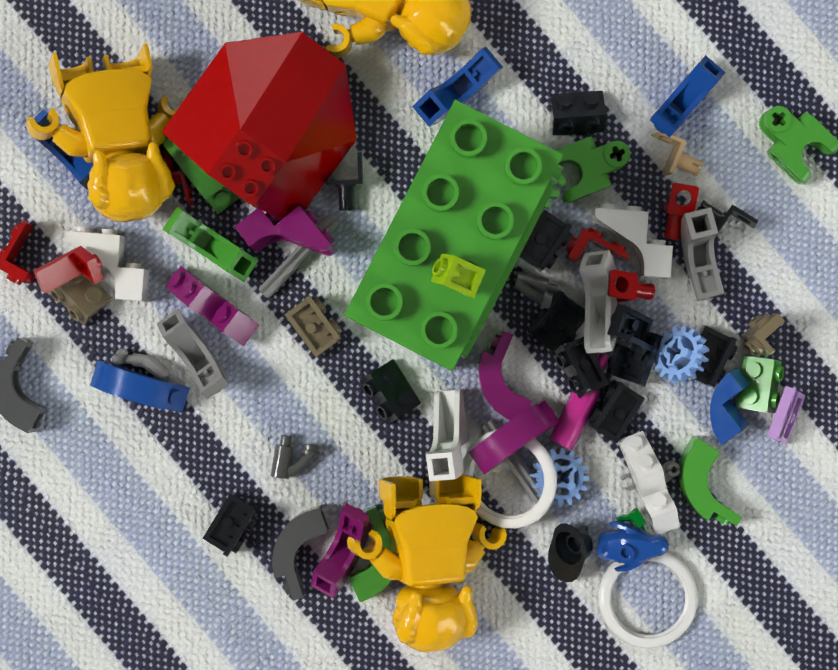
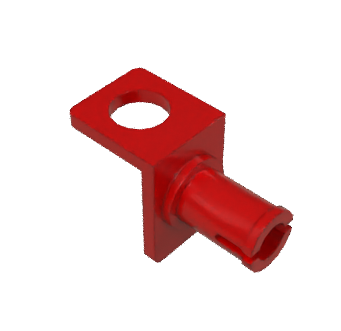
(178, 176)
(676, 211)
(628, 287)

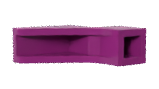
(298, 227)
(211, 306)

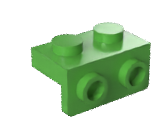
(764, 381)

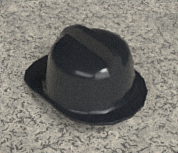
(569, 551)

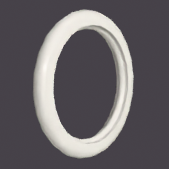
(544, 501)
(668, 635)

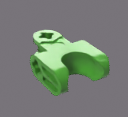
(791, 137)
(593, 165)

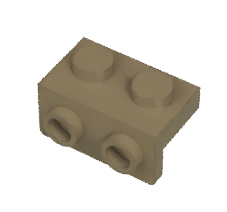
(81, 298)
(313, 325)
(759, 330)

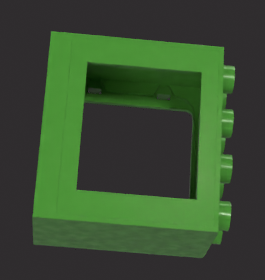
(468, 200)

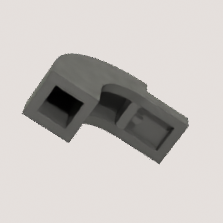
(14, 404)
(300, 529)

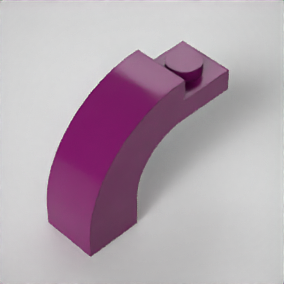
(491, 382)
(513, 436)
(339, 560)

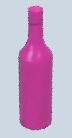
(576, 415)

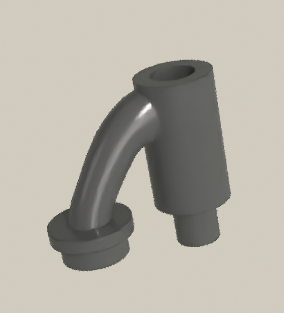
(536, 288)
(283, 455)

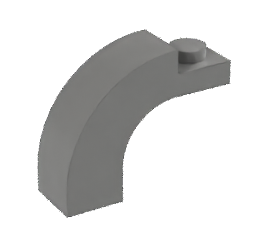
(697, 243)
(194, 352)

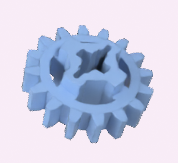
(679, 355)
(568, 469)

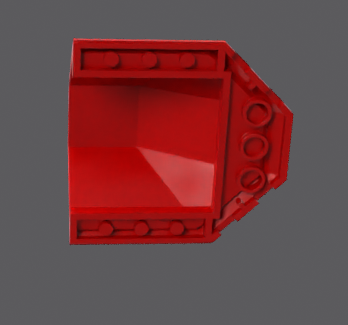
(268, 120)

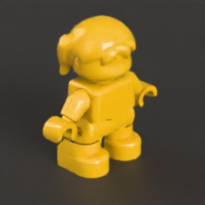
(425, 24)
(113, 134)
(427, 554)

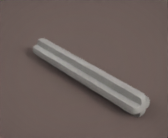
(293, 262)
(517, 466)

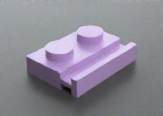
(786, 415)

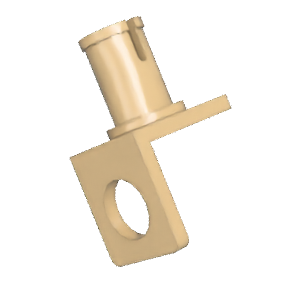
(677, 157)

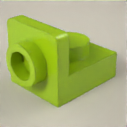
(457, 275)

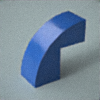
(724, 416)

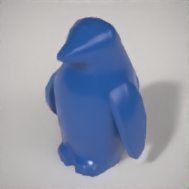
(630, 545)

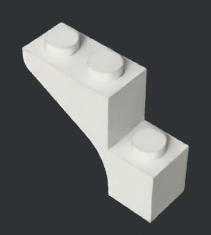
(631, 227)
(129, 281)
(598, 306)
(449, 434)
(650, 483)

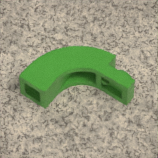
(215, 193)
(210, 244)
(693, 481)
(368, 581)

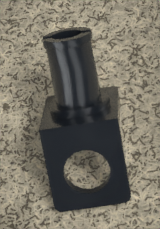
(346, 187)
(721, 218)

